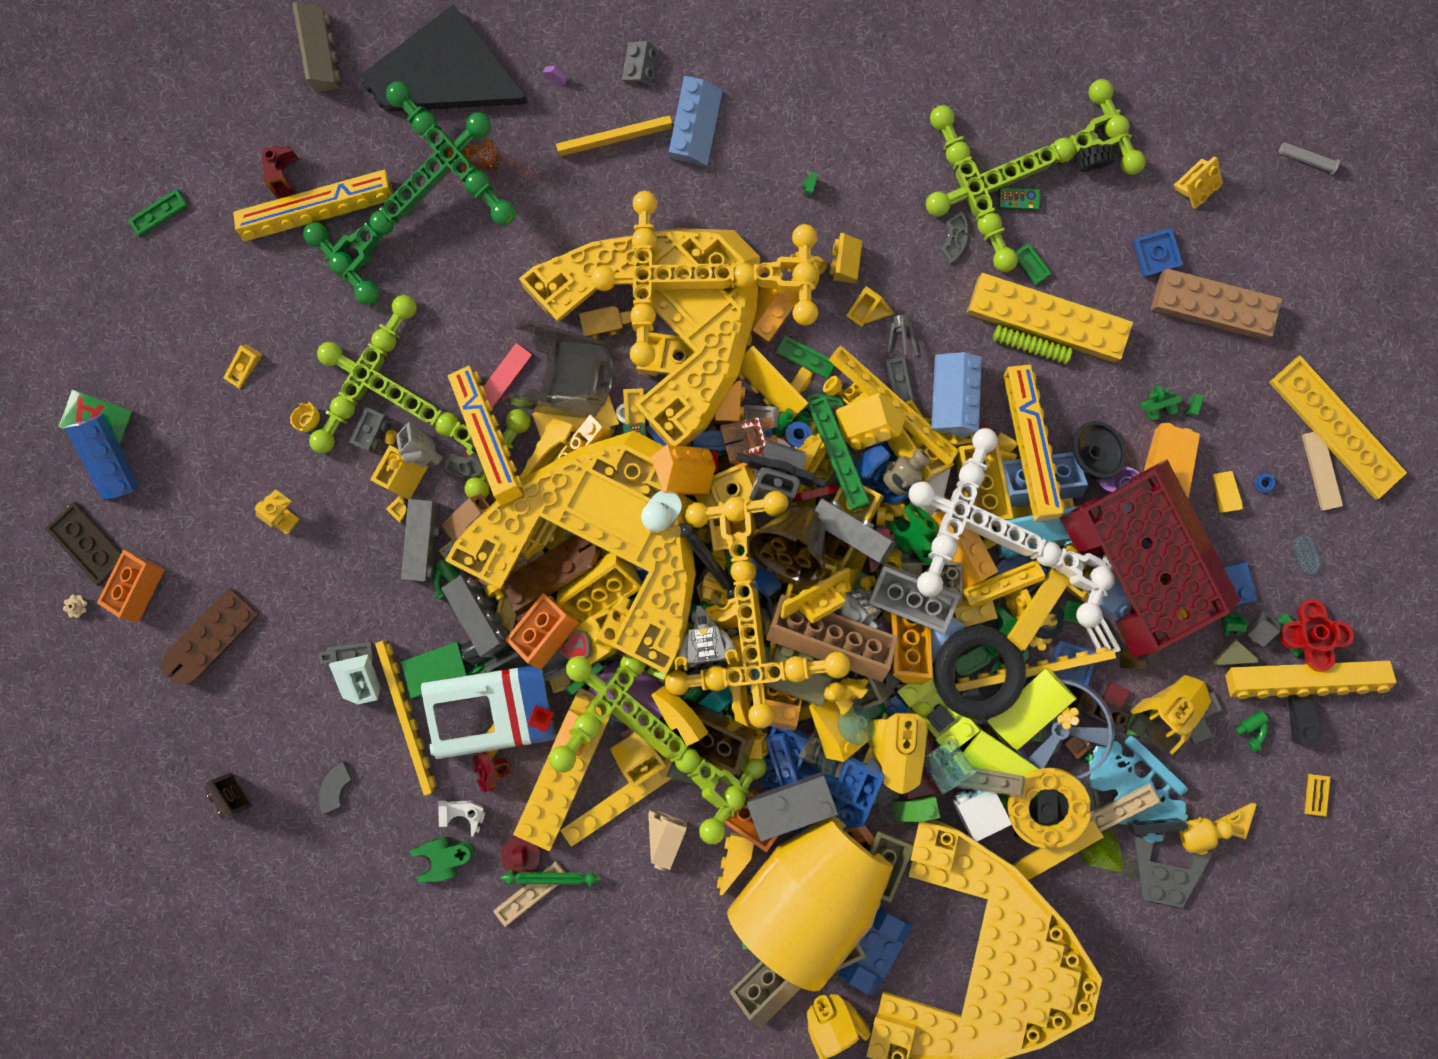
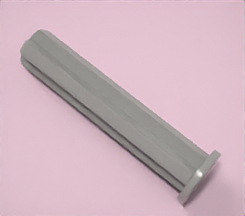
(1309, 157)

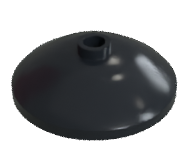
(1106, 446)

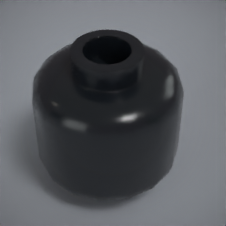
(470, 654)

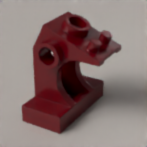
(274, 176)

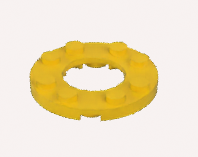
(1066, 830)

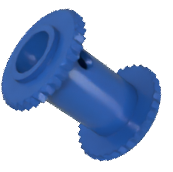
(799, 430)

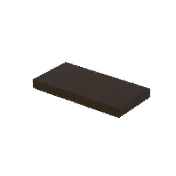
(85, 542)

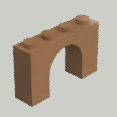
(464, 517)

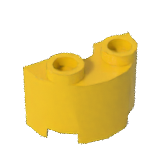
(726, 616)

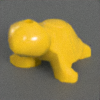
(845, 691)

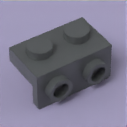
(639, 63)
(369, 429)

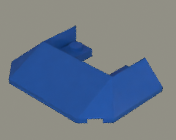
(853, 791)

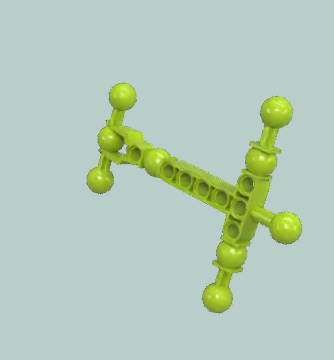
(1060, 151)
(382, 342)
(686, 759)

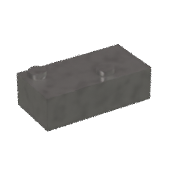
(854, 532)
(420, 540)
(792, 806)

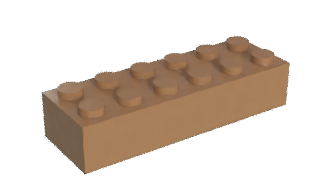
(1216, 304)
(866, 647)

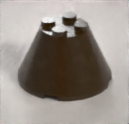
(791, 547)

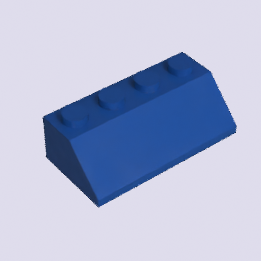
(102, 457)

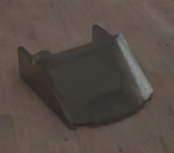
(574, 376)

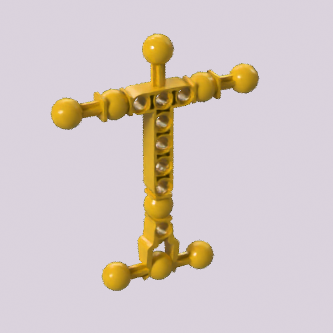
(742, 276)
(743, 572)

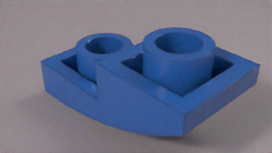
(766, 581)

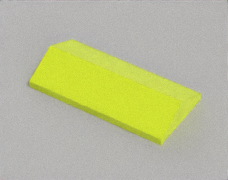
(990, 754)

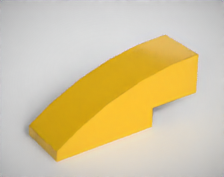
(679, 716)

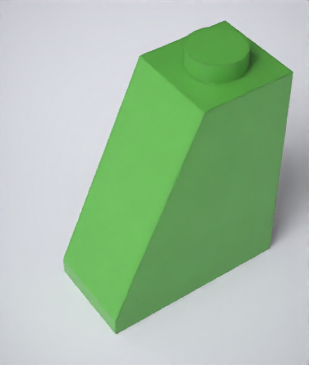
(915, 809)

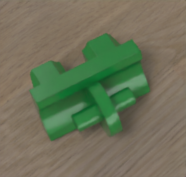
(1159, 400)

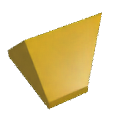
(869, 308)

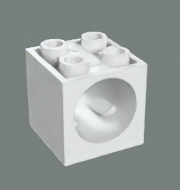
(980, 813)

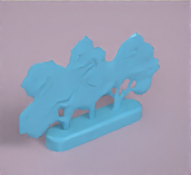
(1111, 776)

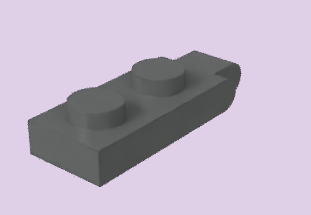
(344, 652)

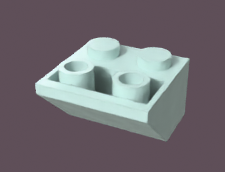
(356, 679)

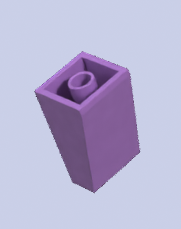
(640, 689)

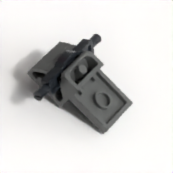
(777, 470)

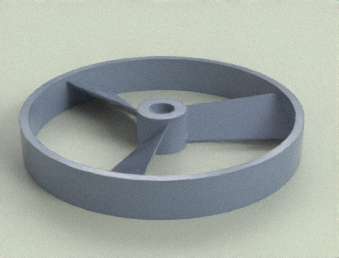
(1101, 736)

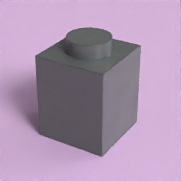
(1263, 629)

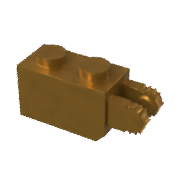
(604, 322)

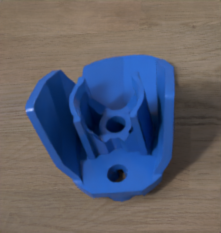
(871, 470)

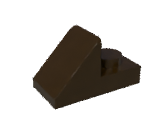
(1151, 660)

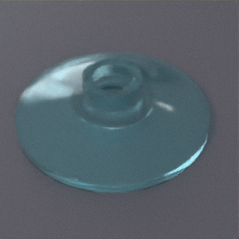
(850, 726)

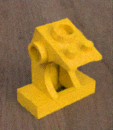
(272, 511)

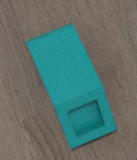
(718, 699)

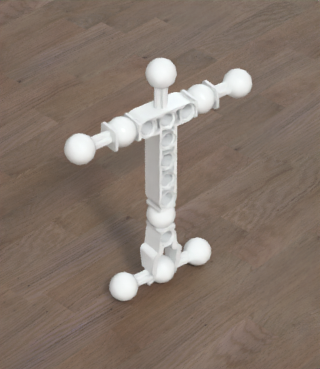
(1046, 552)

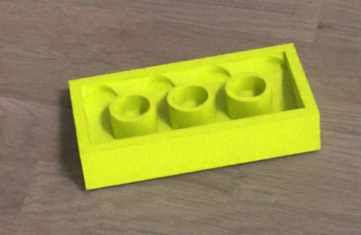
(1034, 709)

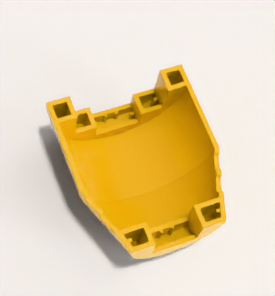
(811, 903)

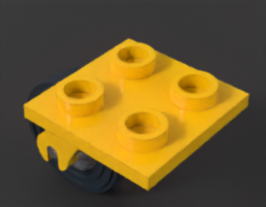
(1052, 625)

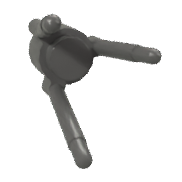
(902, 326)

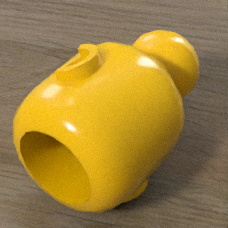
(1204, 835)

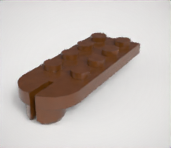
(551, 572)
(208, 638)

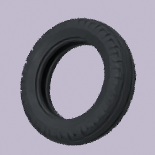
(1012, 684)

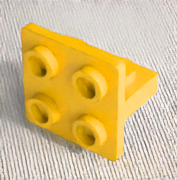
(1200, 181)

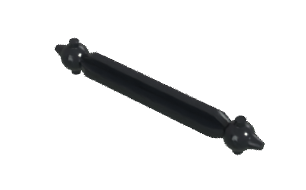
(708, 559)

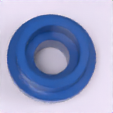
(1270, 483)

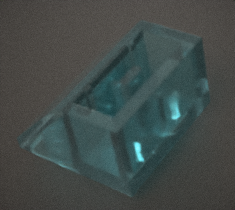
(948, 766)

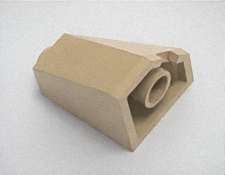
(665, 838)

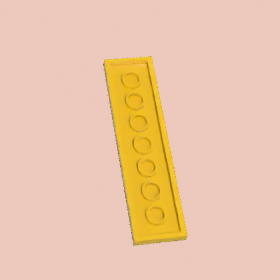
(1338, 427)

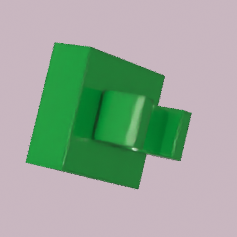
(1234, 623)

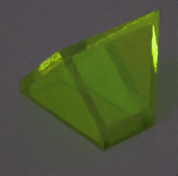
(1104, 853)

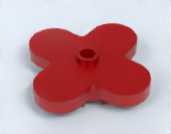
(1316, 635)

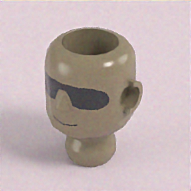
(905, 472)

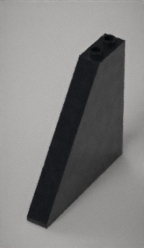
(444, 69)

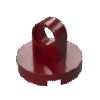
(488, 771)
(520, 855)

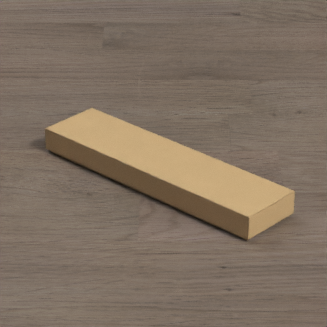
(1322, 472)
(1124, 807)
(525, 898)

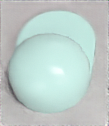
(661, 511)

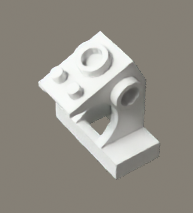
(452, 809)

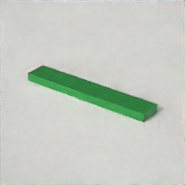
(838, 453)

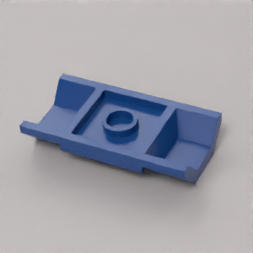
(881, 948)

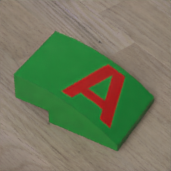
(84, 407)

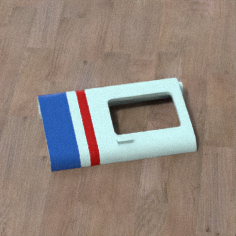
(511, 699)

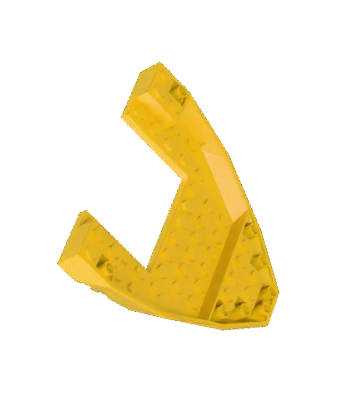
(708, 320)
(600, 498)
(1027, 972)

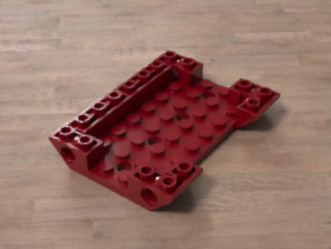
(1176, 548)

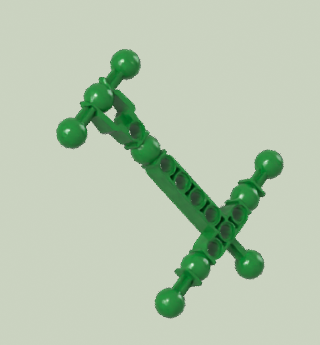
(383, 221)

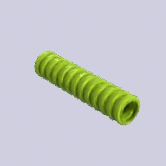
(1032, 344)

